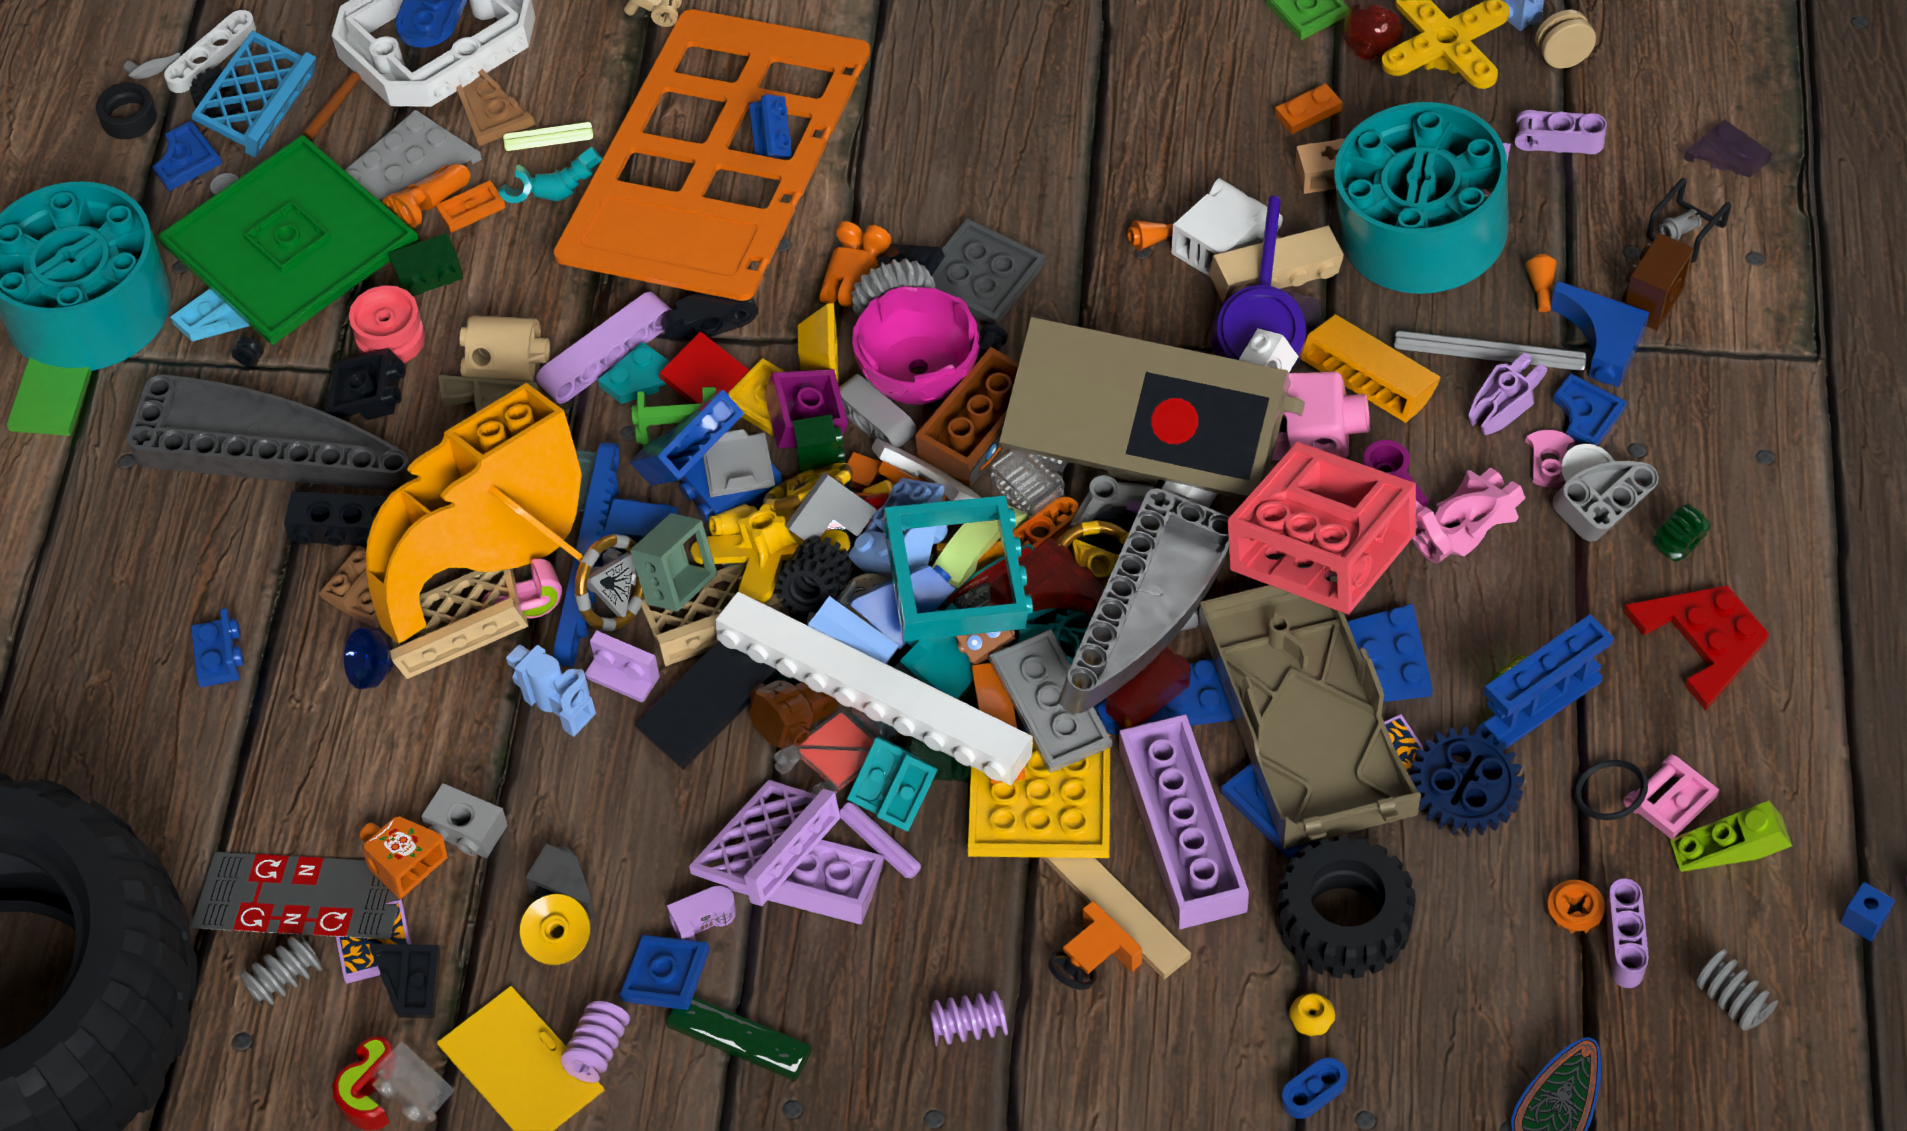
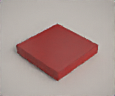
(702, 366)

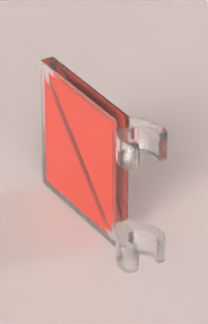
(832, 751)

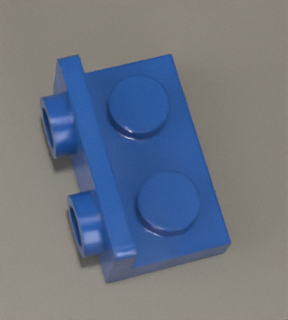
(216, 650)

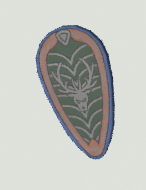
(1562, 1092)

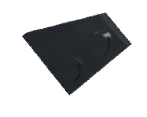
(409, 976)

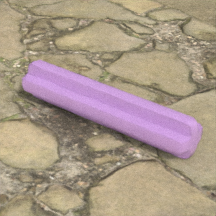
(879, 840)

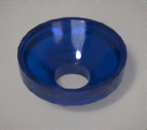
(367, 658)

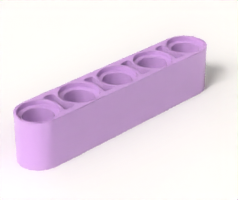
(603, 348)

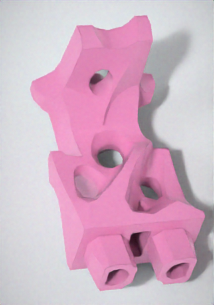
(1477, 508)

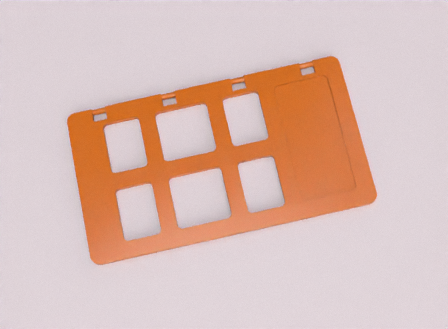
(681, 234)

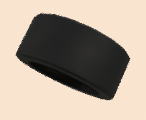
(120, 95)

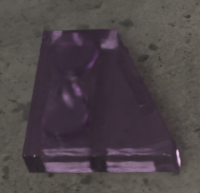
(1730, 150)

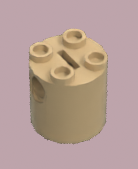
(503, 348)

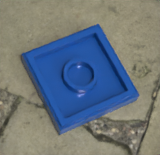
(665, 972)

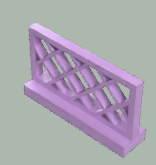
(786, 848)

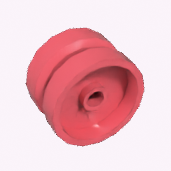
(387, 319)

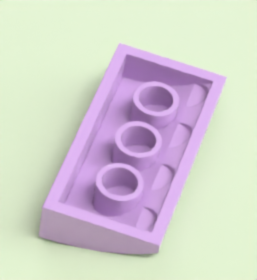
(828, 881)

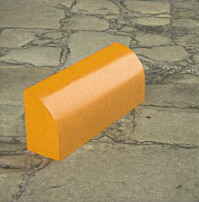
(1370, 367)

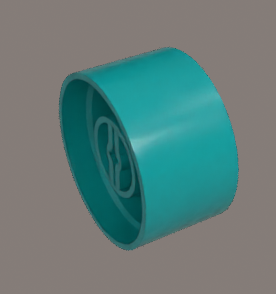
(1418, 155)
(75, 256)

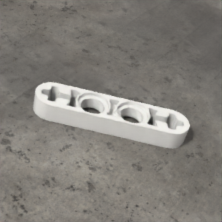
(233, 28)

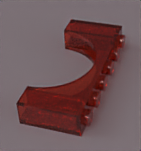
(1060, 582)

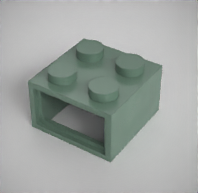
(663, 564)

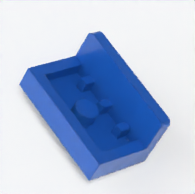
(770, 127)

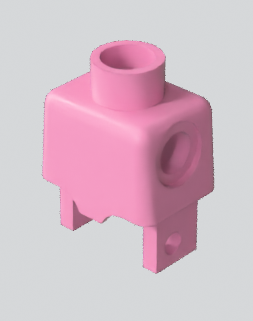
(1326, 416)

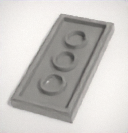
(1033, 681)

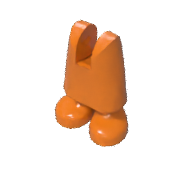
(427, 193)
(852, 260)

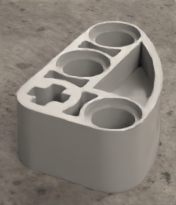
(1595, 492)

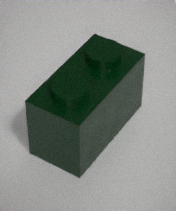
(426, 265)
(818, 442)

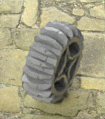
(888, 278)

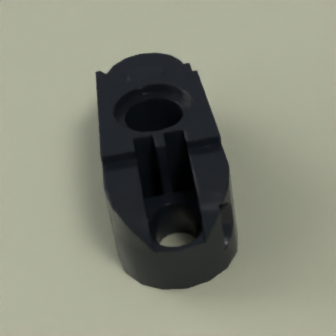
(707, 314)

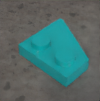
(634, 374)

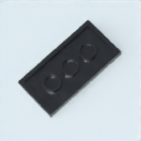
(703, 703)

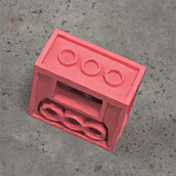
(1324, 516)

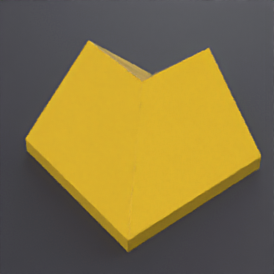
(819, 341)

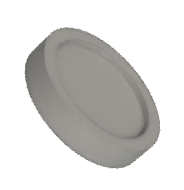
(221, 182)

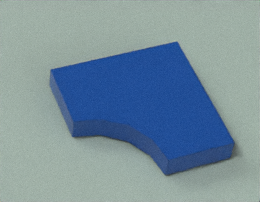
(186, 156)
(1588, 409)

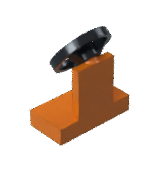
(1092, 947)

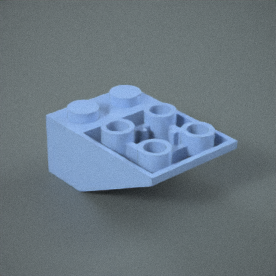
(870, 548)

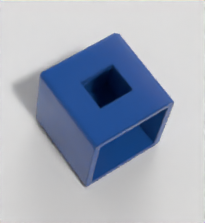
(1863, 920)

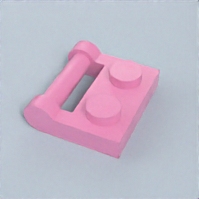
(1680, 802)

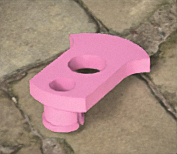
(1548, 472)

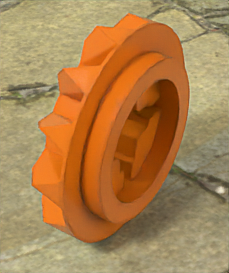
(1574, 892)

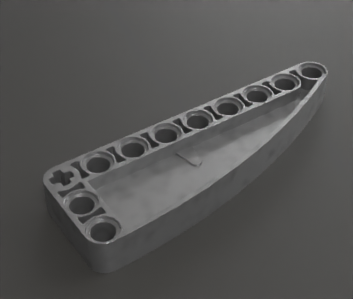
(256, 435)
(1149, 595)

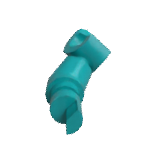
(555, 185)

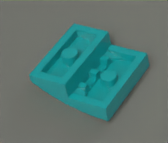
(892, 783)

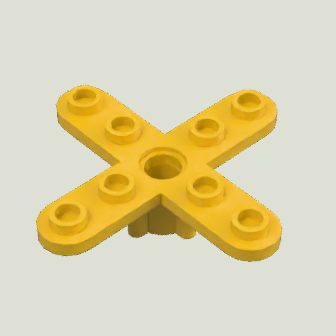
(1446, 41)
(764, 546)

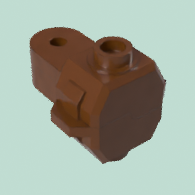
(786, 710)

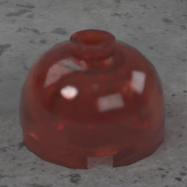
(1371, 31)

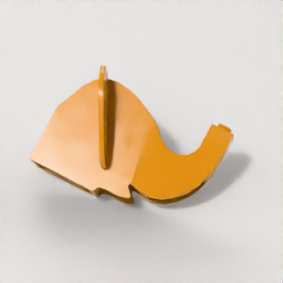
(482, 501)

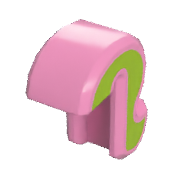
(539, 594)

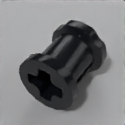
(989, 338)

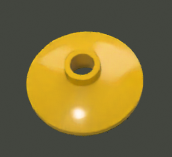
(540, 921)

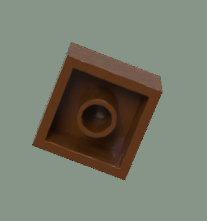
(1658, 278)

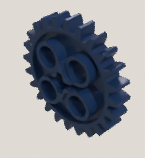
(1495, 796)

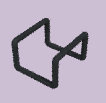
(1680, 187)

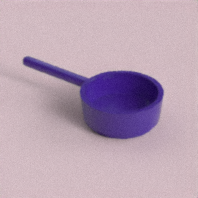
(1259, 305)

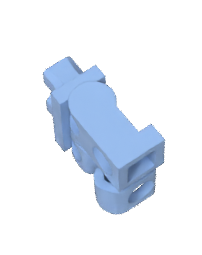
(553, 692)

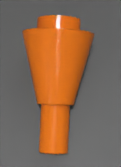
(1144, 234)
(1541, 273)

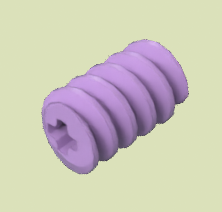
(968, 1017)
(594, 1040)

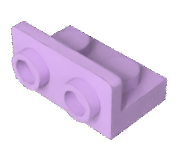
(622, 667)

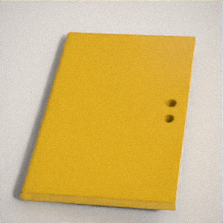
(511, 1065)

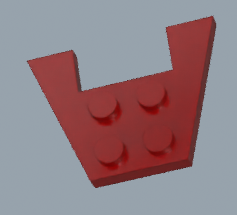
(1716, 628)

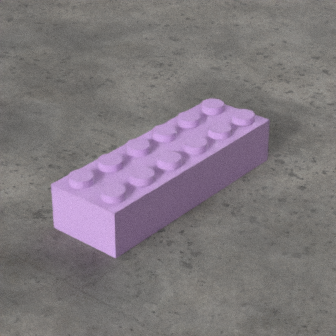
(1183, 822)

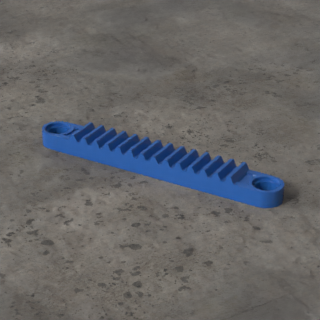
(599, 501)

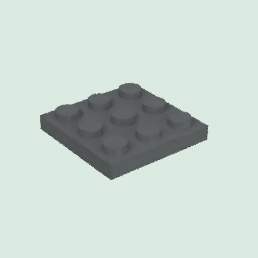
(986, 270)

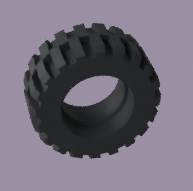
(1352, 867)

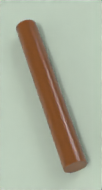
(331, 105)

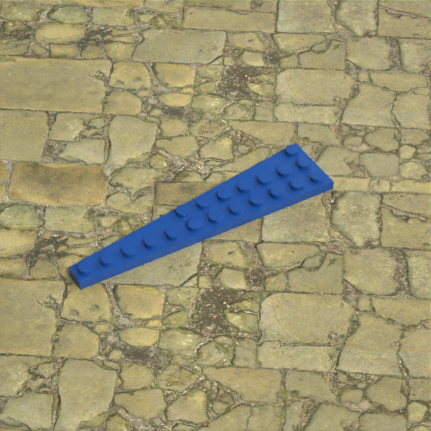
(1388, 637)

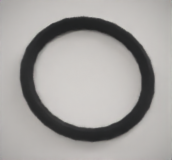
(1611, 816)

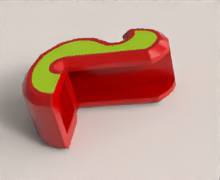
(354, 1086)

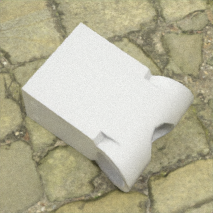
(1217, 225)

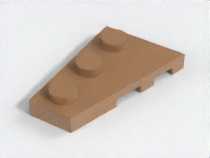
(491, 109)

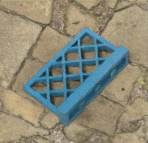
(279, 99)

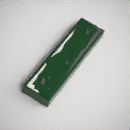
(741, 1038)

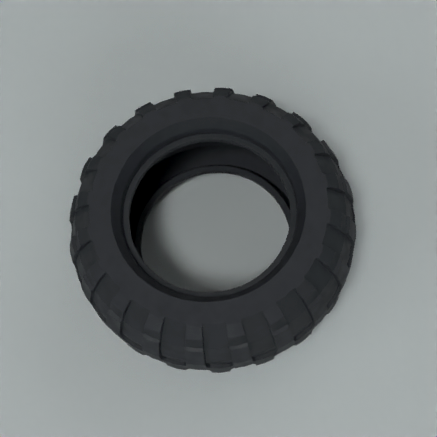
(133, 968)

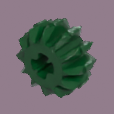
(1681, 532)

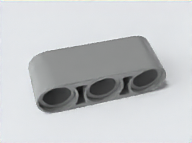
(875, 412)

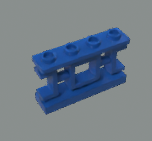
(1545, 682)

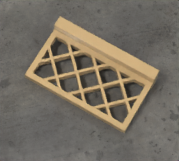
(462, 632)
(698, 636)

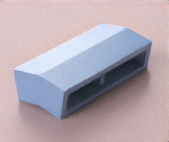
(853, 631)

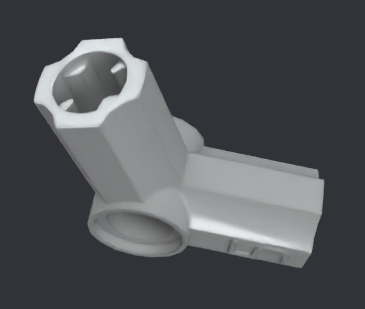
(1117, 497)

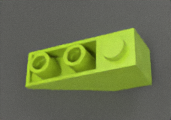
(1733, 839)

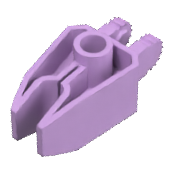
(1505, 394)

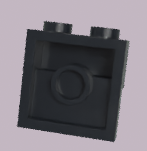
(366, 385)

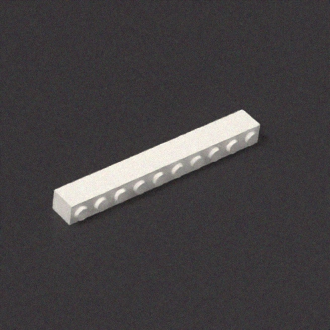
(874, 688)

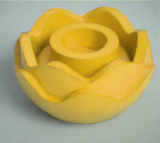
(1312, 1024)

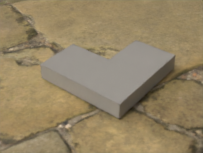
(826, 503)

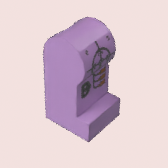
(702, 911)

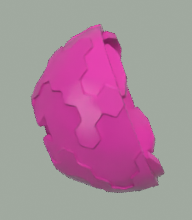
(916, 330)

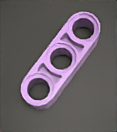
(1622, 947)

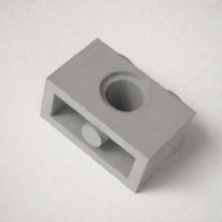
(454, 806)

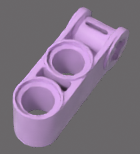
(1561, 132)

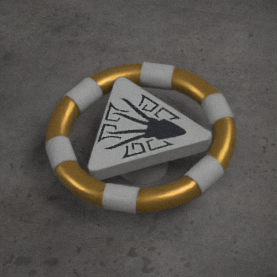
(610, 583)

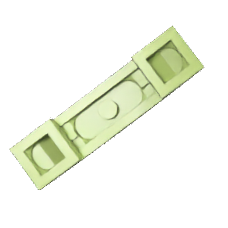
(969, 545)

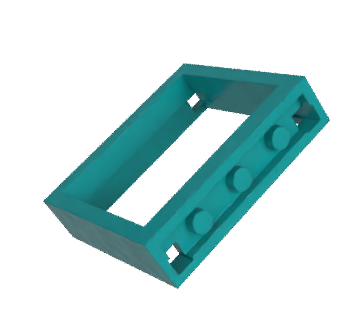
(959, 621)

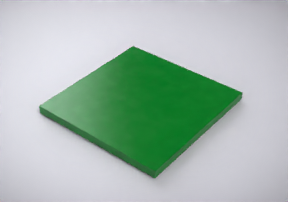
(287, 239)

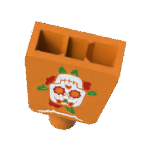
(402, 853)

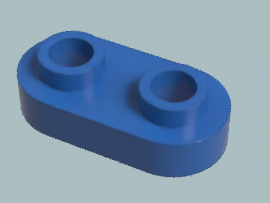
(1312, 1089)

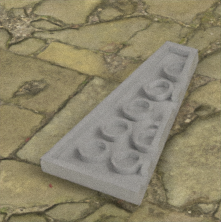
(408, 155)

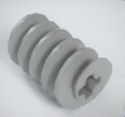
(280, 970)
(1734, 992)

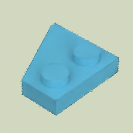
(207, 317)

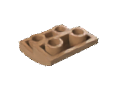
(350, 590)

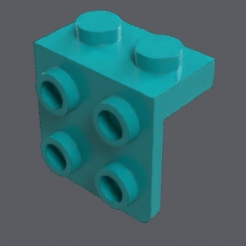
(940, 663)

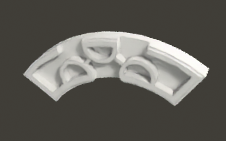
(917, 467)

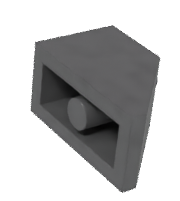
(559, 873)

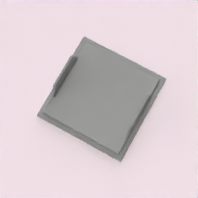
(738, 464)

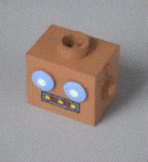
(981, 645)

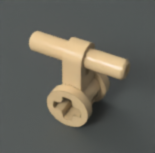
(657, 7)

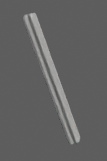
(1489, 350)

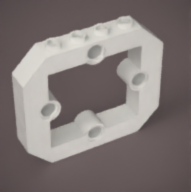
(381, 60)

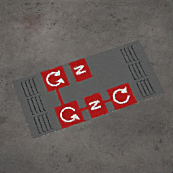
(295, 896)

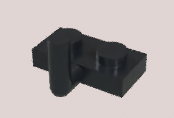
(924, 255)

